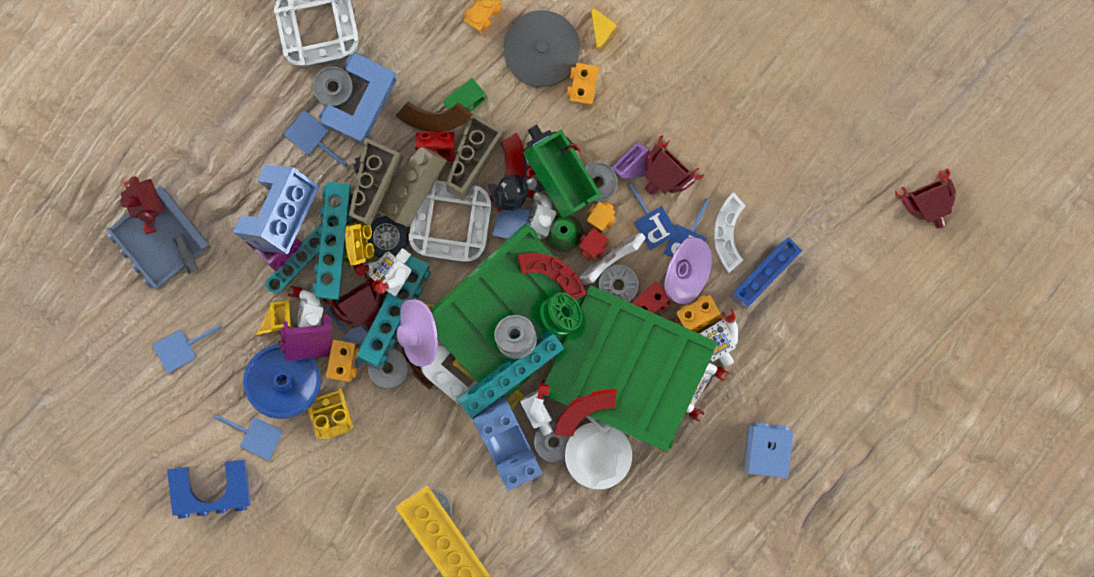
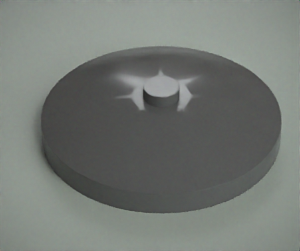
(541, 48)

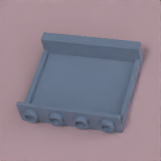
(155, 253)

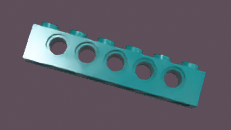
(343, 192)
(367, 353)
(508, 375)

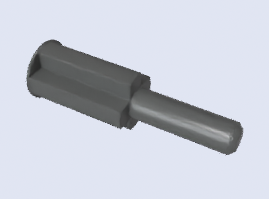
(535, 185)

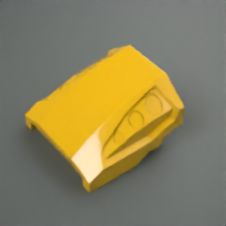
(356, 243)
(330, 415)

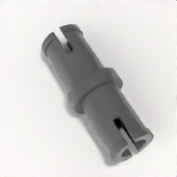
(185, 254)

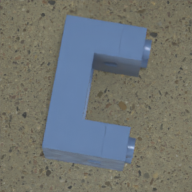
(362, 122)
(281, 212)
(507, 444)
(768, 460)

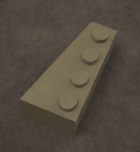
(473, 154)
(373, 180)
(412, 186)

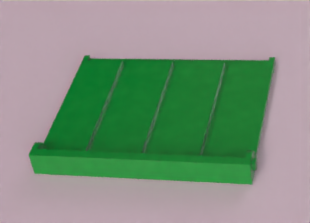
(486, 296)
(641, 356)

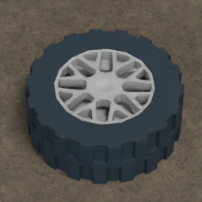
(387, 236)

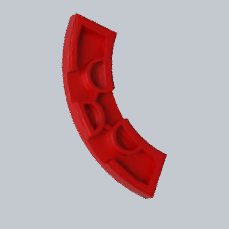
(514, 156)
(553, 268)
(583, 407)

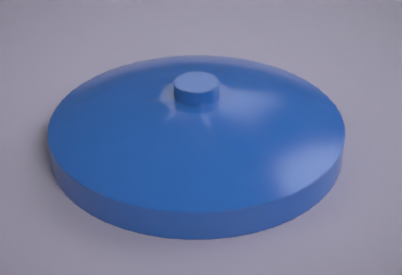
(281, 386)

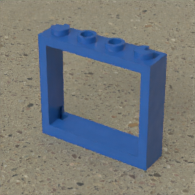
(766, 273)

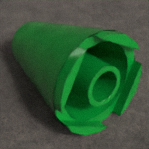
(567, 241)

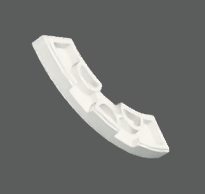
(724, 232)
(610, 256)

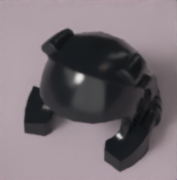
(510, 192)

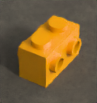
(480, 15)
(583, 84)
(601, 216)
(699, 314)
(340, 359)

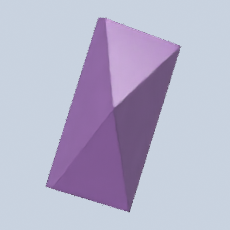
(633, 162)

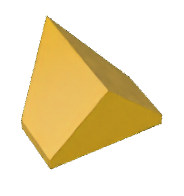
(275, 316)

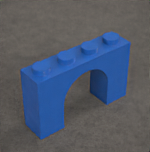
(185, 502)

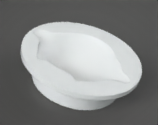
(598, 458)

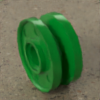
(561, 314)

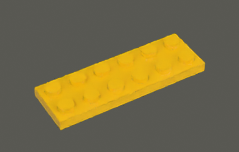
(440, 536)

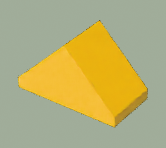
(602, 28)

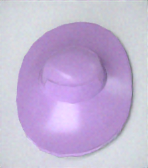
(688, 270)
(418, 333)

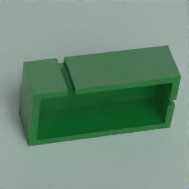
(562, 174)

